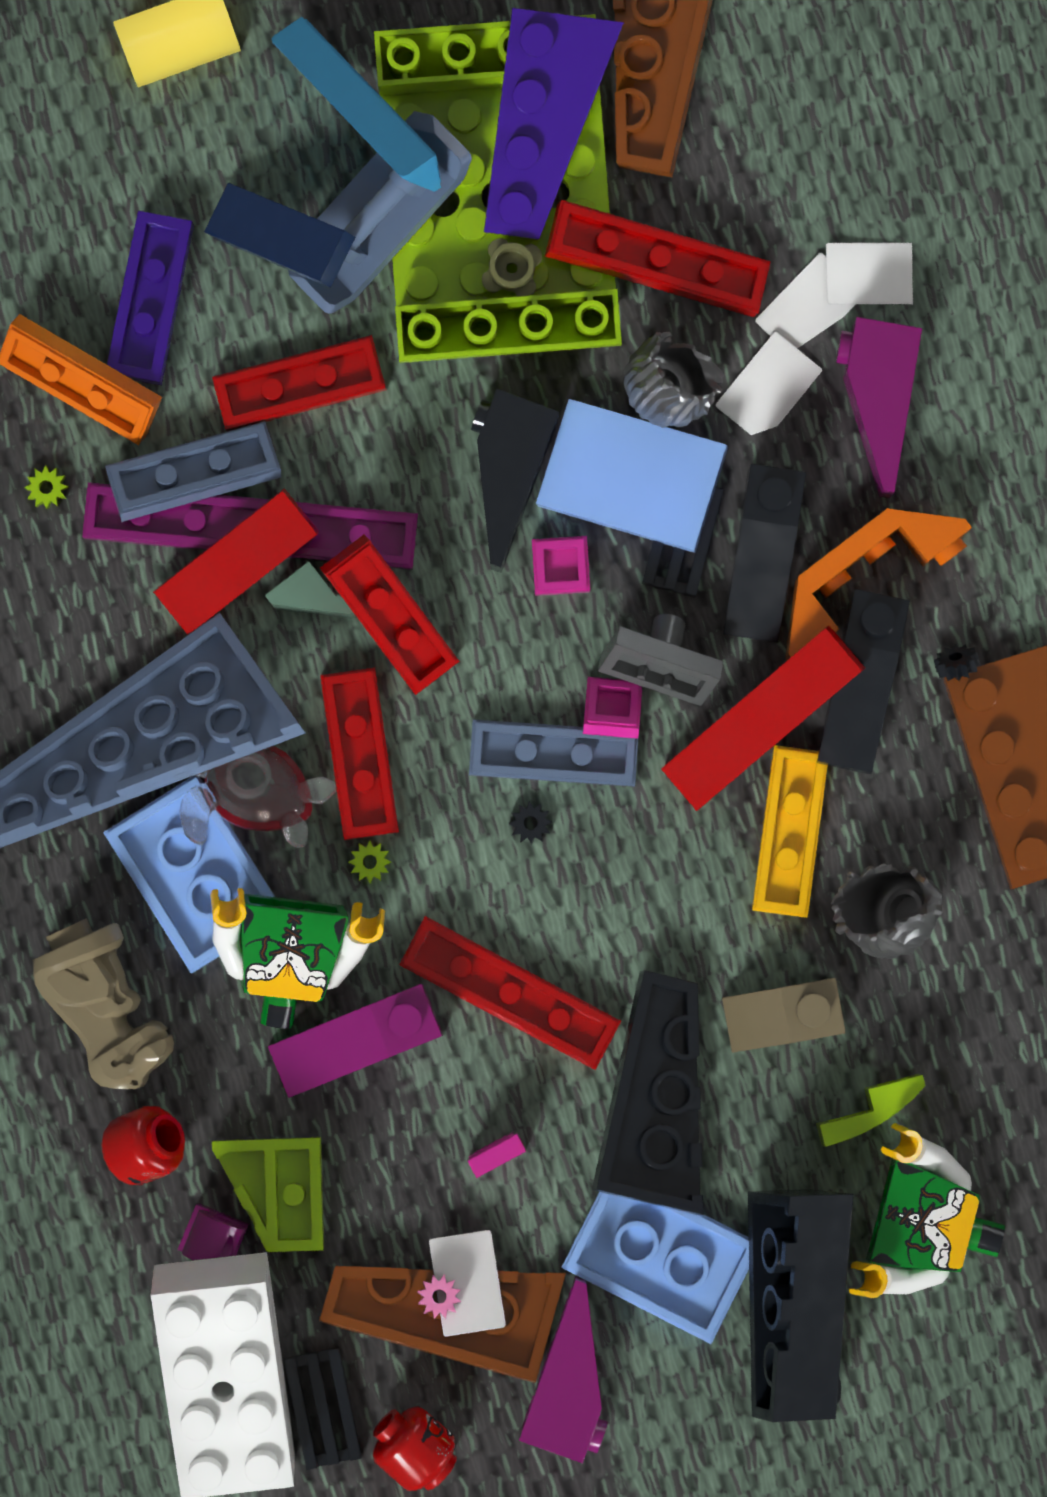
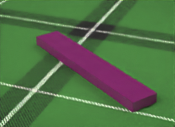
(207, 520)

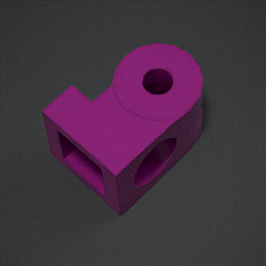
(211, 1234)

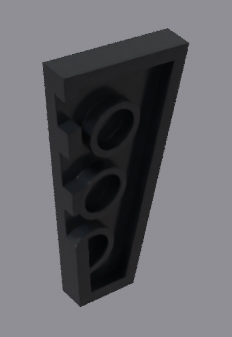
(652, 1120)

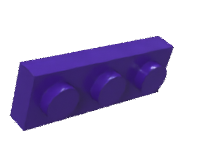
(150, 296)

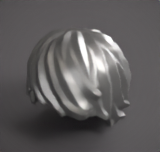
(653, 392)
(868, 906)

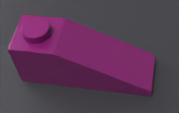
(879, 385)
(355, 1040)
(567, 1395)

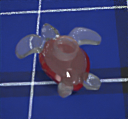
(256, 794)

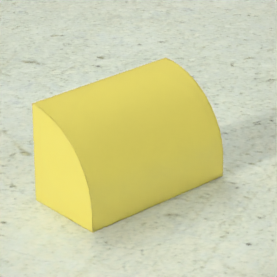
(175, 38)

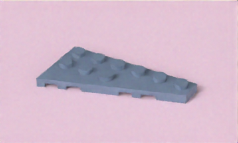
(161, 725)

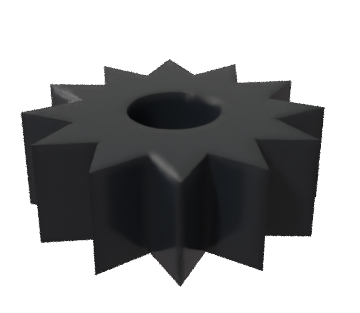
(957, 662)
(533, 812)

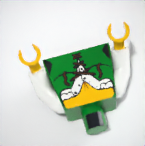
(289, 948)
(923, 1221)

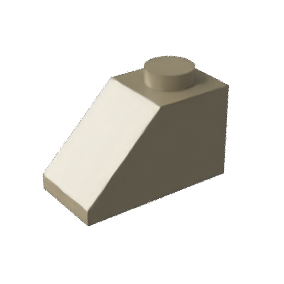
(784, 1015)

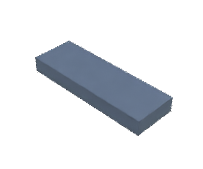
(193, 471)
(551, 754)

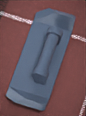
(385, 213)

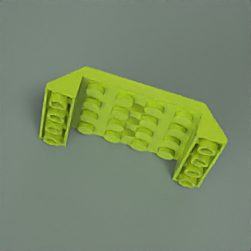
(439, 271)

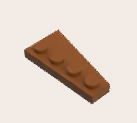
(655, 79)
(1005, 738)
(386, 1307)

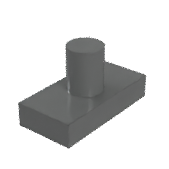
(661, 661)

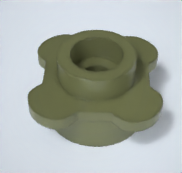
(507, 253)

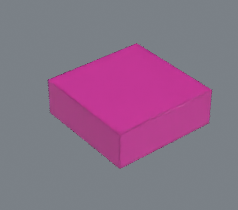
(561, 565)
(612, 708)
(496, 1154)

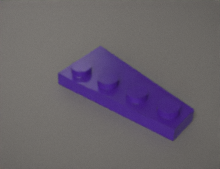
(544, 102)

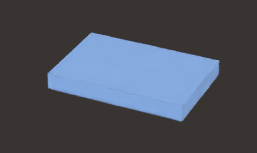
(632, 475)
(180, 874)
(662, 1261)

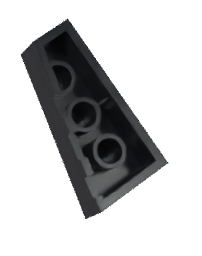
(797, 1301)

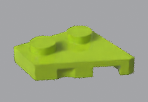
(278, 1188)

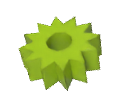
(38, 480)
(360, 856)

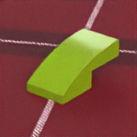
(883, 1102)

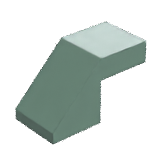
(308, 593)

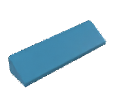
(359, 103)

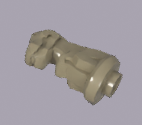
(91, 994)

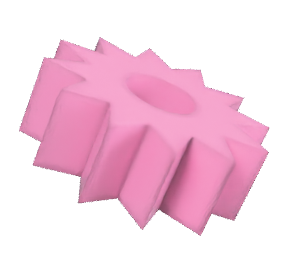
(431, 1305)

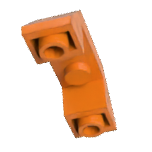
(924, 534)

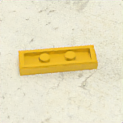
(790, 832)

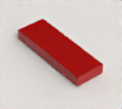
(299, 383)
(236, 561)
(389, 614)
(359, 753)

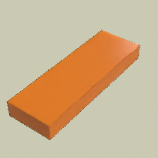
(79, 379)

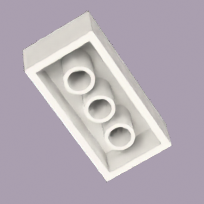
(223, 1375)

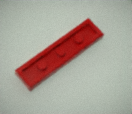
(657, 258)
(763, 718)
(510, 993)

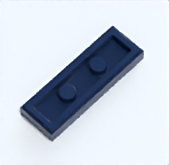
(279, 234)

